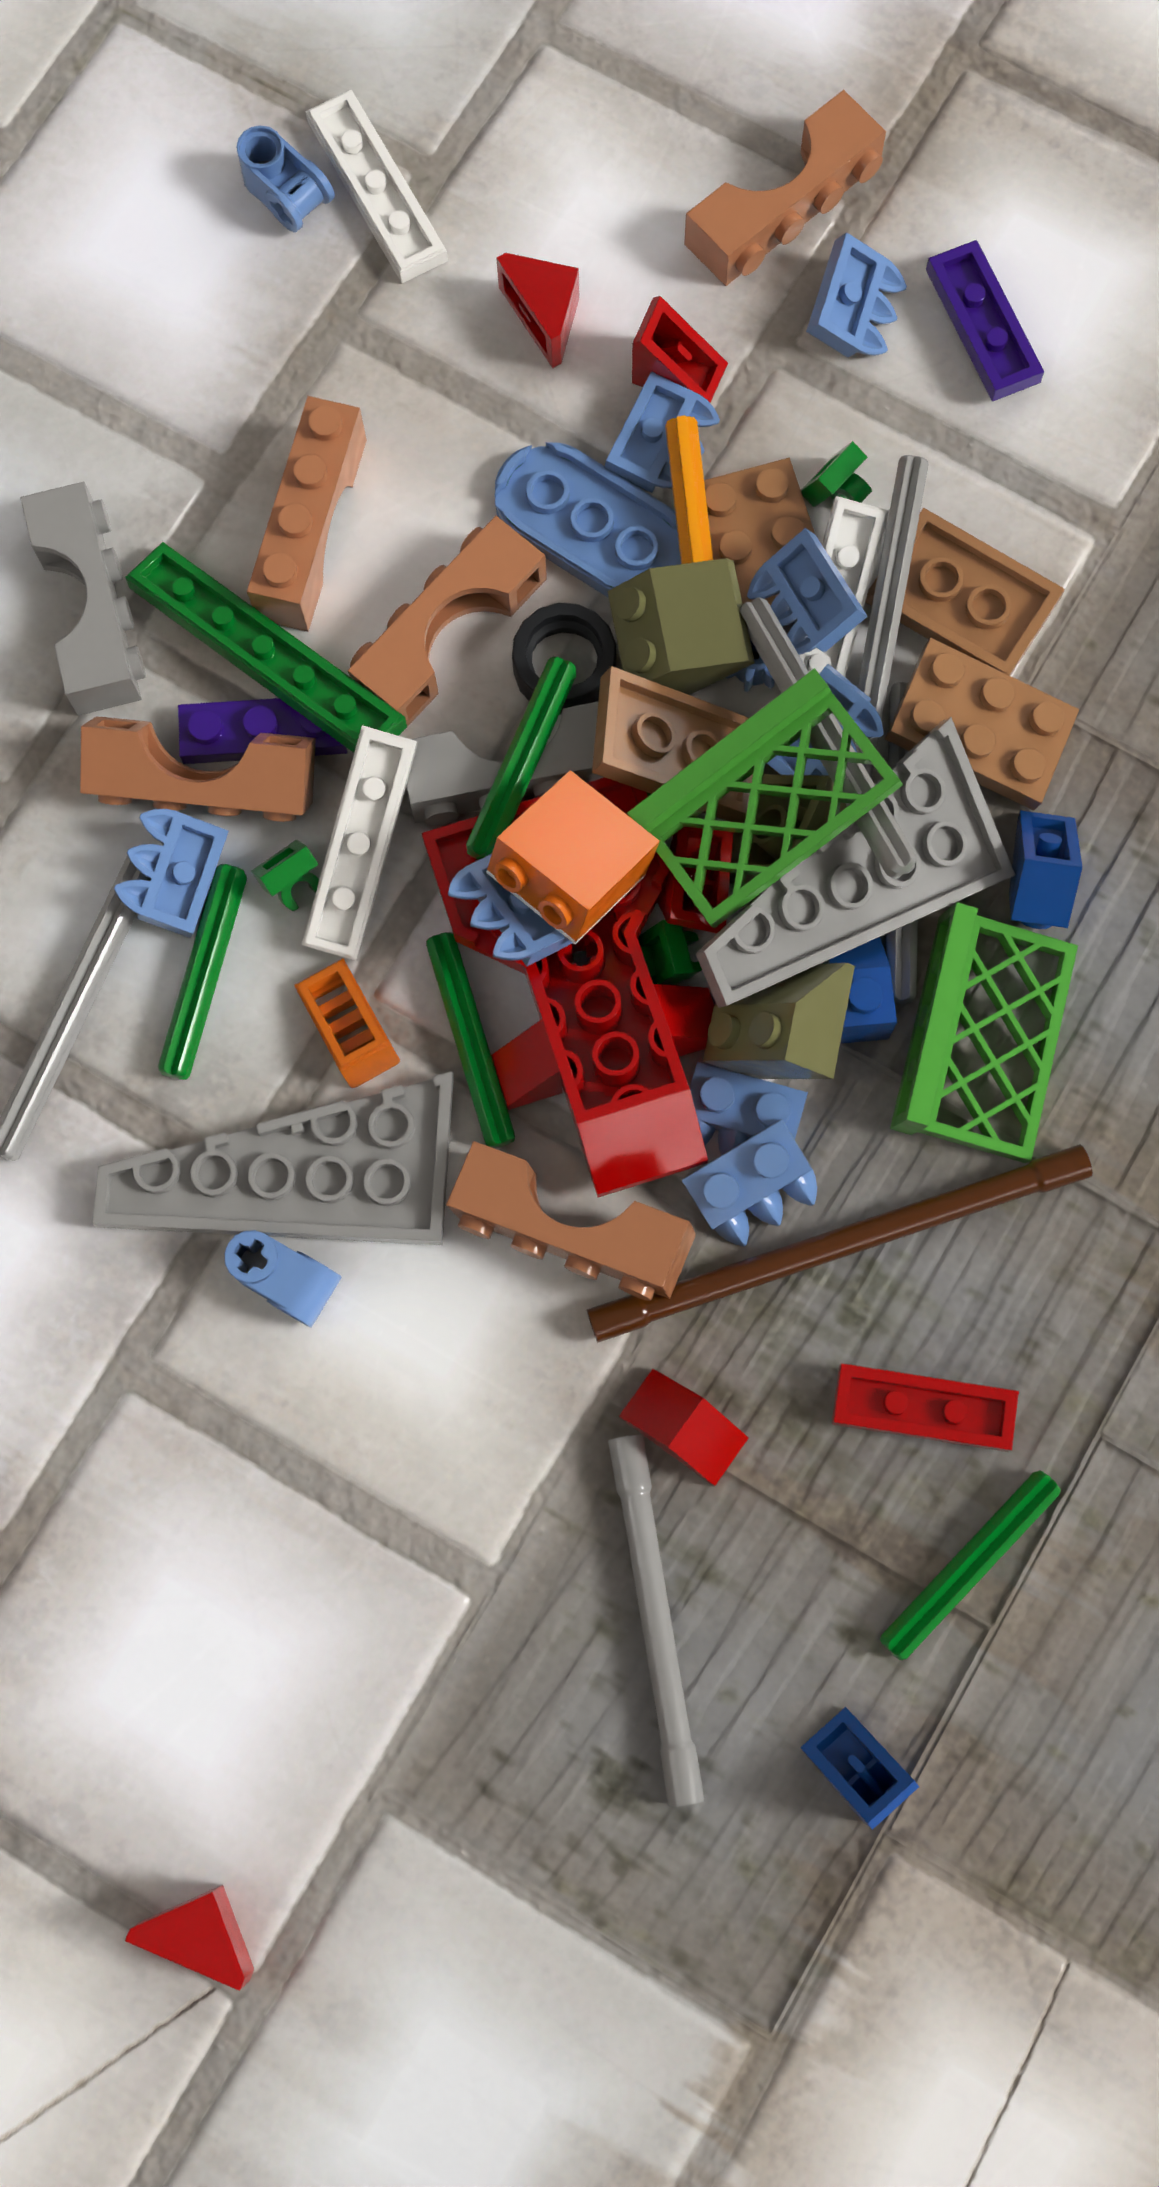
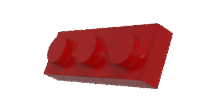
(925, 1407)

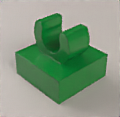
(838, 478)
(284, 870)
(668, 954)

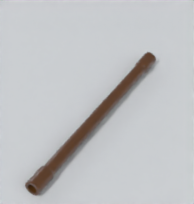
(1038, 1176)

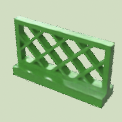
(736, 759)
(937, 1023)

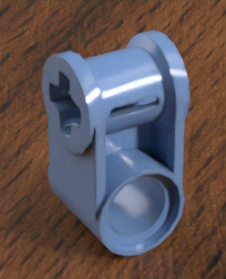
(285, 184)
(289, 1279)

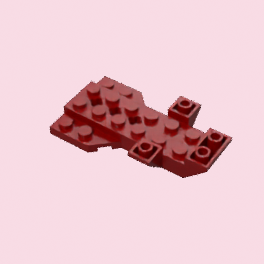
(600, 1027)

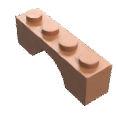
(740, 226)
(292, 552)
(490, 574)
(127, 762)
(637, 1247)

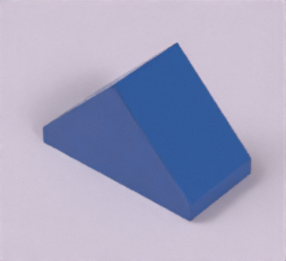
(859, 1768)

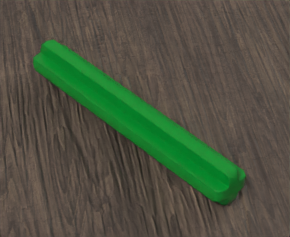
(522, 756)
(202, 972)
(470, 1040)
(970, 1565)

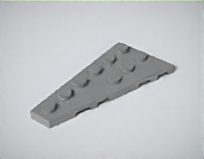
(841, 890)
(323, 1173)

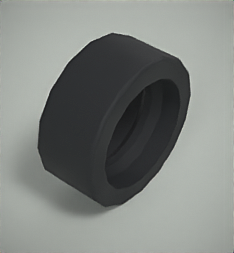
(563, 619)

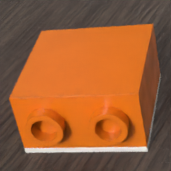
(572, 856)

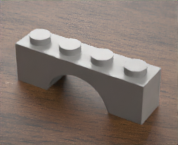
(96, 655)
(454, 781)

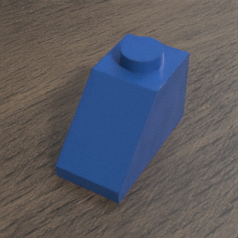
(1045, 870)
(871, 997)

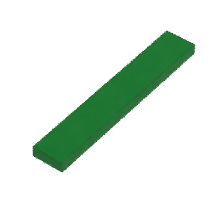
(261, 648)

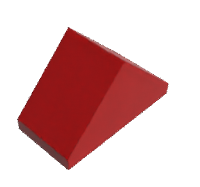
(543, 299)
(675, 352)
(674, 901)
(684, 1426)
(199, 1937)

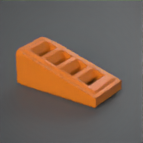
(363, 1054)

